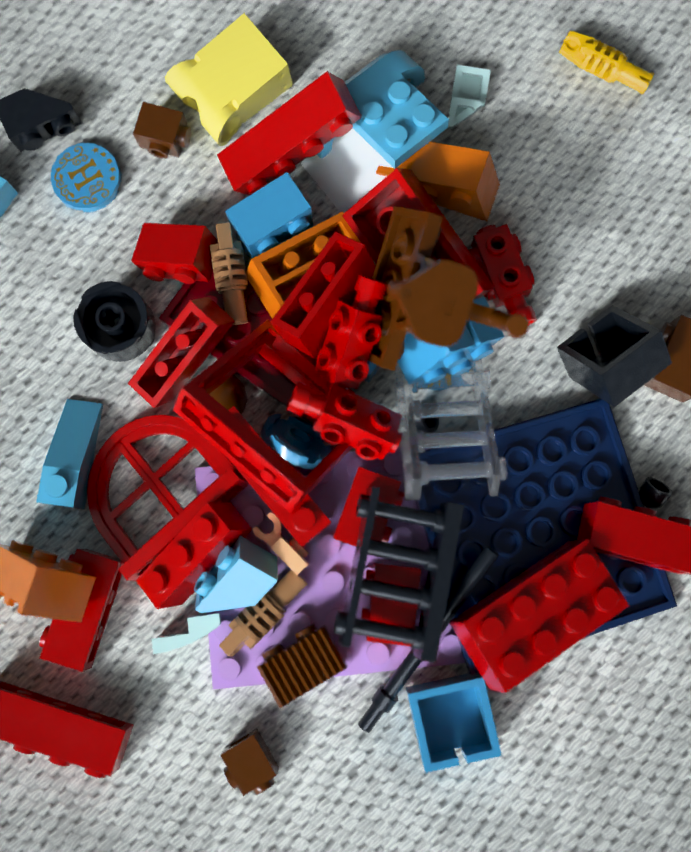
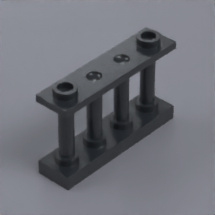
(429, 598)

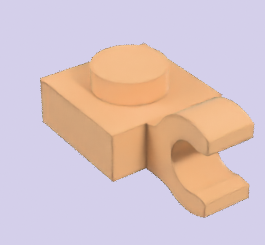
(289, 552)

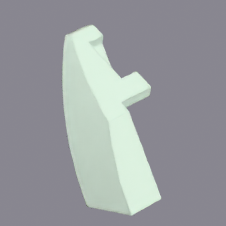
(468, 93)
(198, 627)

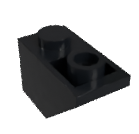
(35, 117)

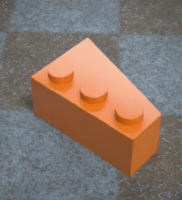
(454, 177)
(282, 267)
(42, 584)

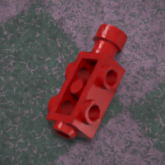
(498, 263)
(346, 340)
(349, 420)

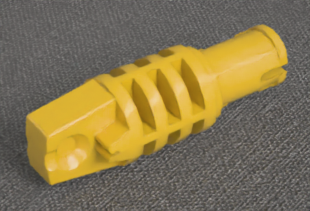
(604, 61)

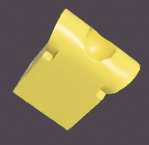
(231, 79)

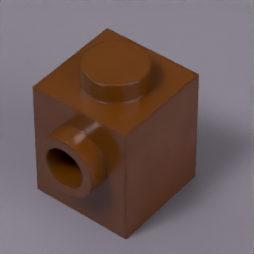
(161, 130)
(249, 764)

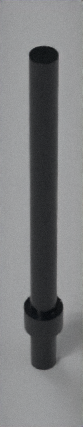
(386, 696)

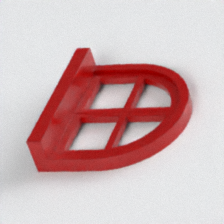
(121, 442)

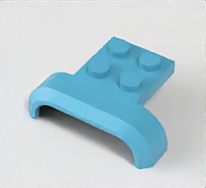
(393, 111)

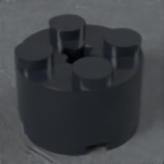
(96, 317)

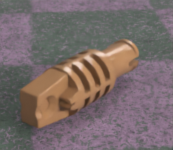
(230, 273)
(258, 620)

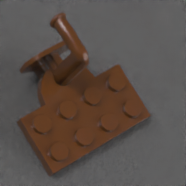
(426, 294)

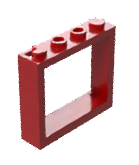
(235, 438)

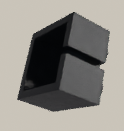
(627, 358)

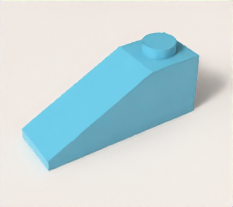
(71, 455)

